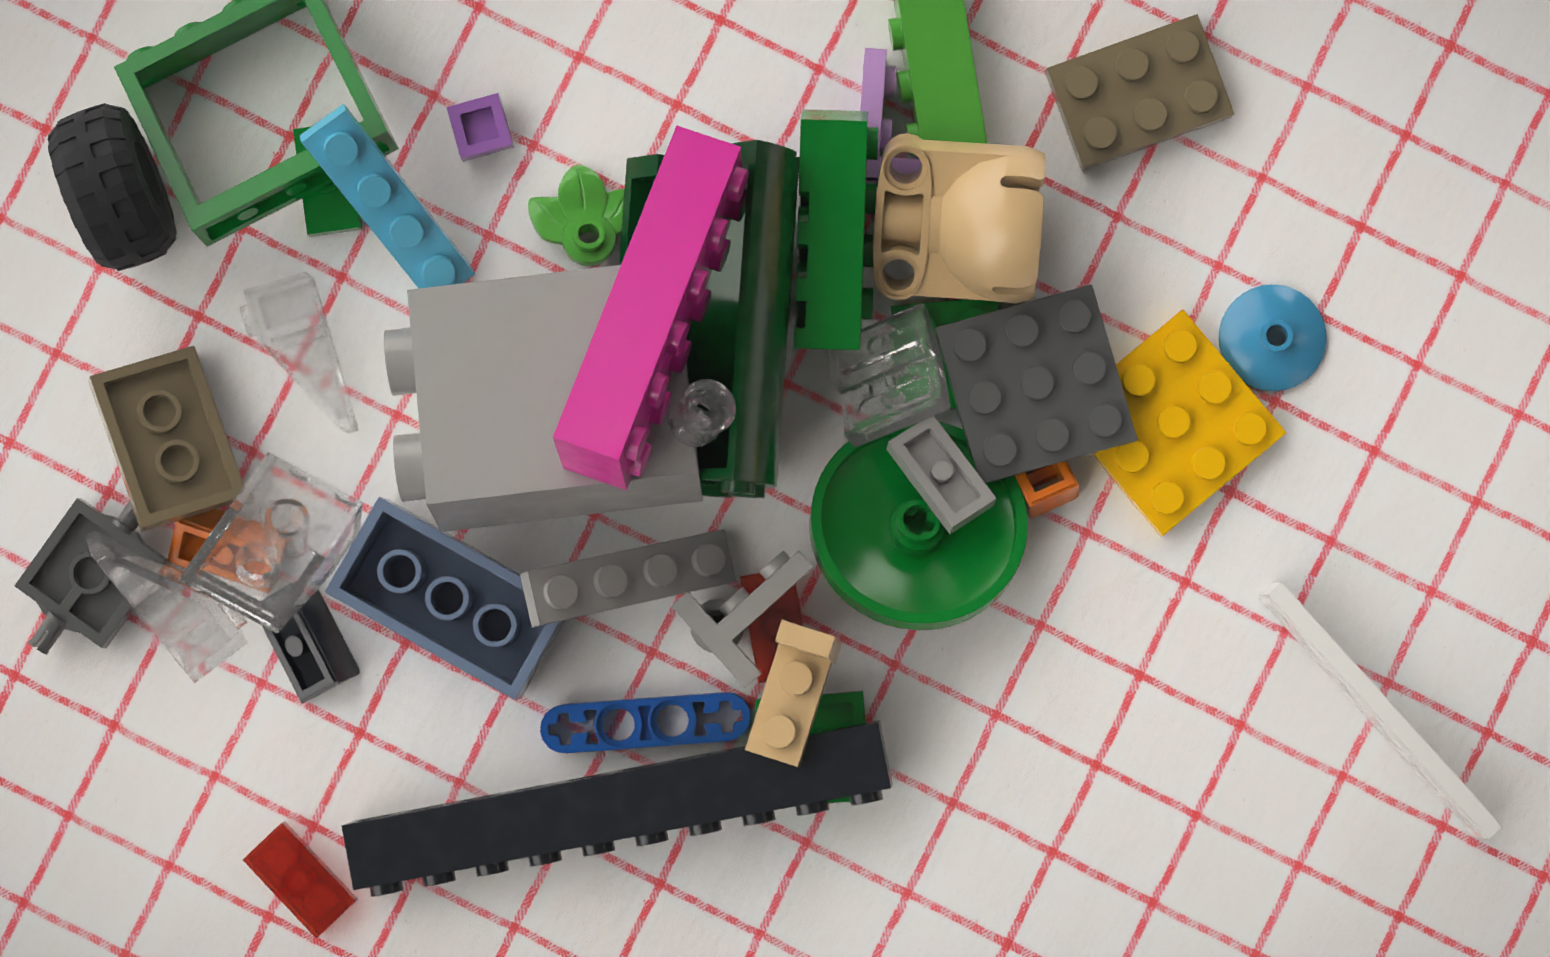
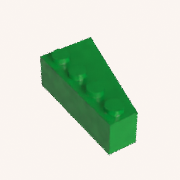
(833, 228)

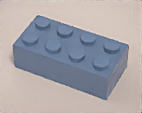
(443, 598)

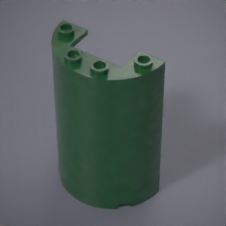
(746, 319)

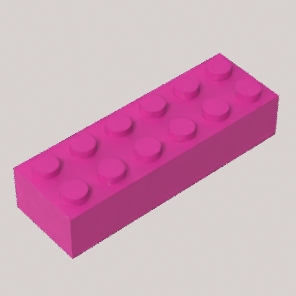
(652, 309)

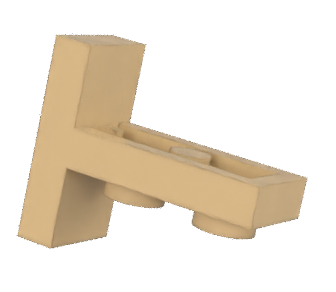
(792, 693)

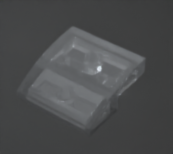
(892, 377)

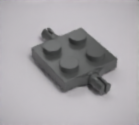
(72, 584)

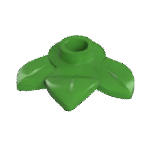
(580, 209)

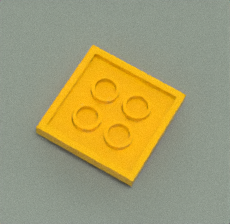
(1191, 424)

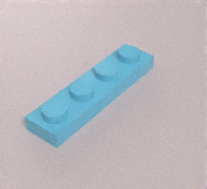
(385, 201)

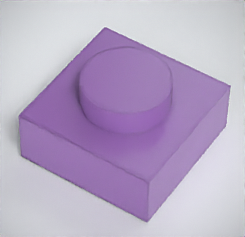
(480, 127)

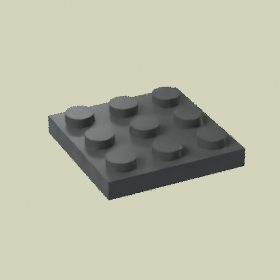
(1035, 384)

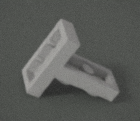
(741, 612)

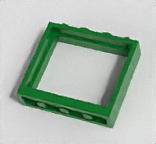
(277, 185)

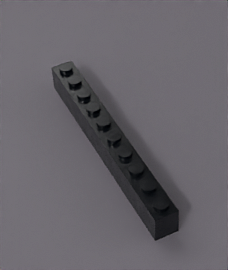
(613, 807)

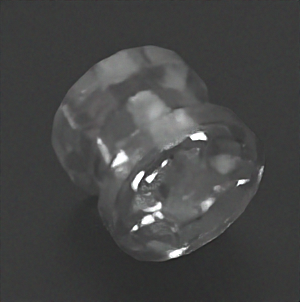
(694, 425)

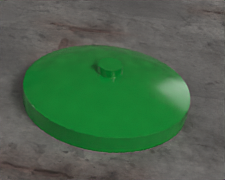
(892, 552)

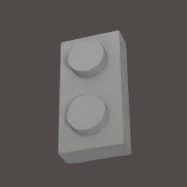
(941, 474)

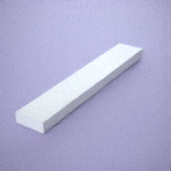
(1379, 711)

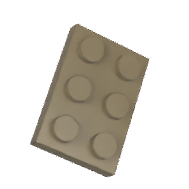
(1139, 92)
(167, 438)

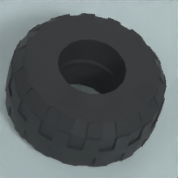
(111, 187)

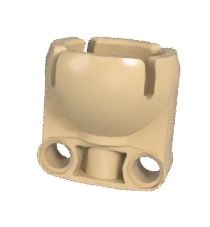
(960, 220)

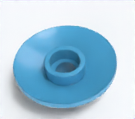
(1246, 345)

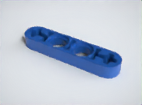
(646, 728)

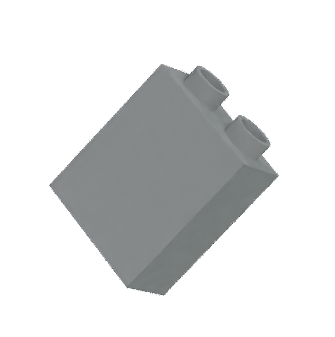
(490, 390)

